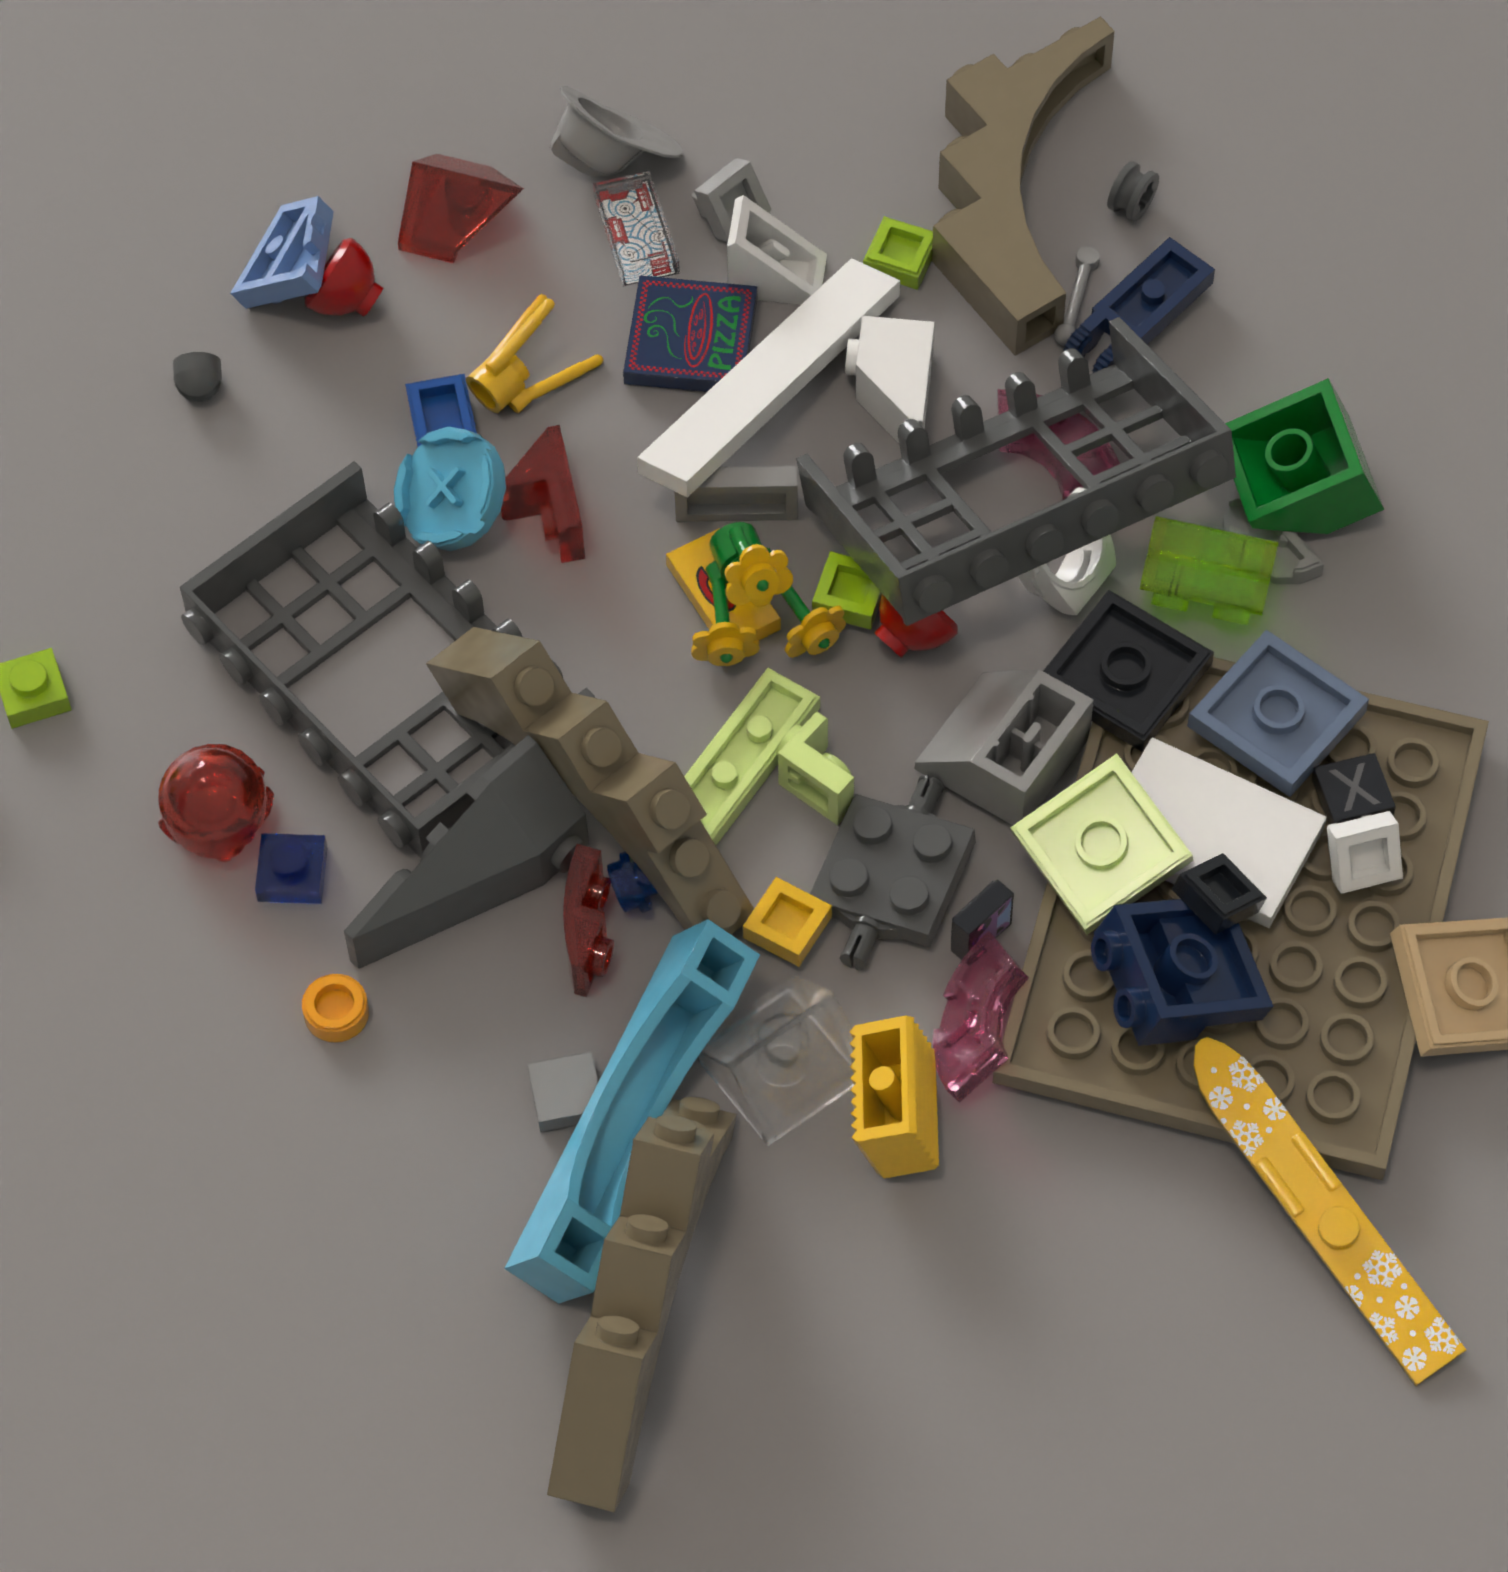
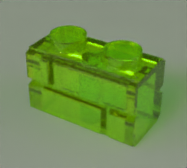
(1208, 568)

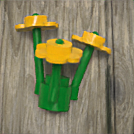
(756, 576)

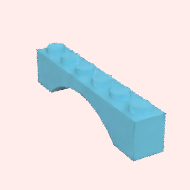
(670, 1027)

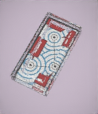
(636, 227)

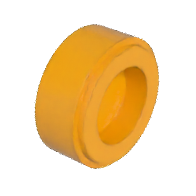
(335, 1008)

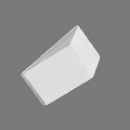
(771, 256)

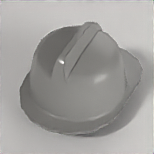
(604, 139)

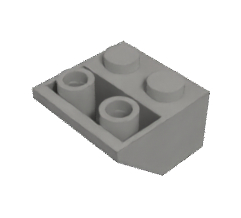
(1009, 741)

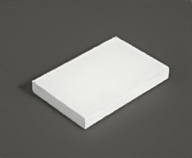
(1231, 816)

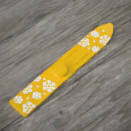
(1324, 1212)

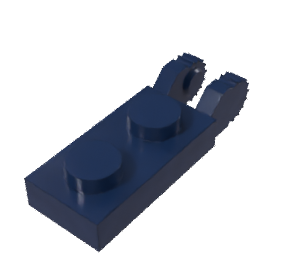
(1146, 299)

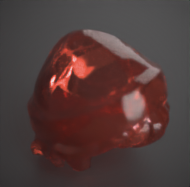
(213, 801)

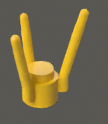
(502, 375)

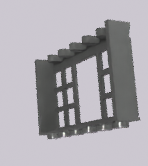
(985, 558)
(420, 576)

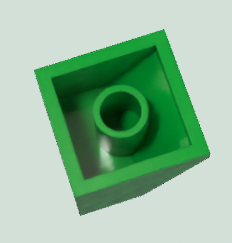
(1302, 464)

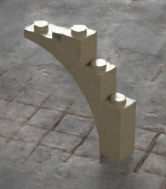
(986, 240)
(637, 797)
(633, 1295)

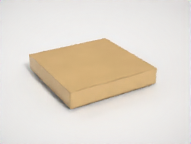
(1455, 984)

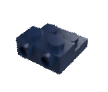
(1176, 972)

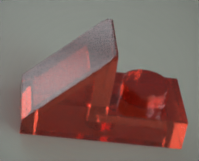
(544, 487)

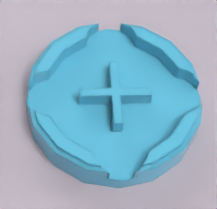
(450, 488)

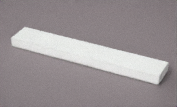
(767, 378)

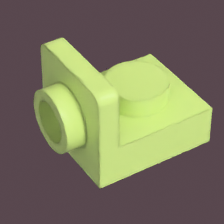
(810, 773)

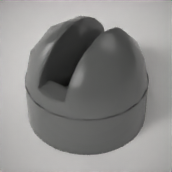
(197, 375)

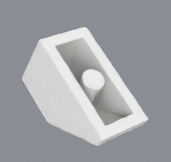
(892, 369)

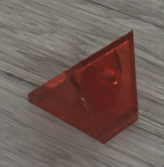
(450, 204)

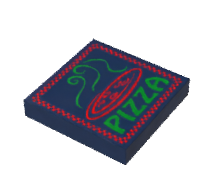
(688, 332)

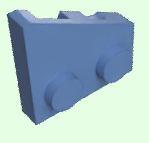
(289, 255)

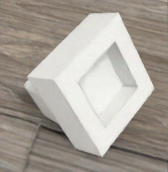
(1365, 852)

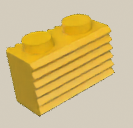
(894, 1096)

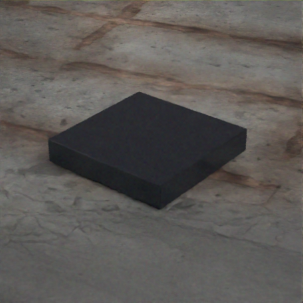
(1130, 668)

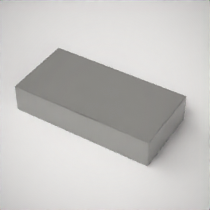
(742, 495)

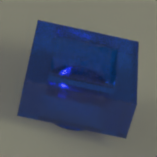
(291, 868)

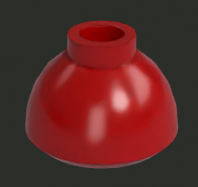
(346, 282)
(919, 636)

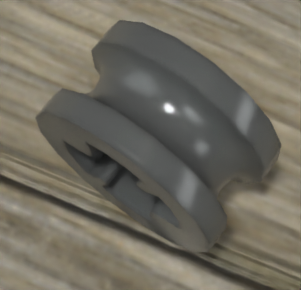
(1133, 191)

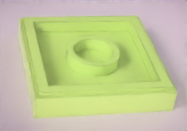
(1101, 843)

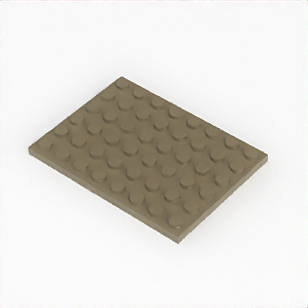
(1340, 1015)

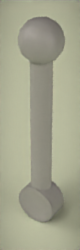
(1086, 260)

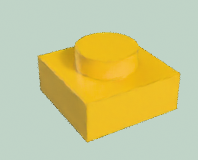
(787, 921)

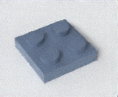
(1278, 713)

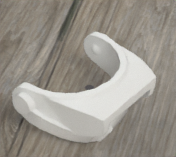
(1077, 577)

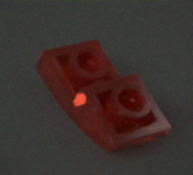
(584, 920)

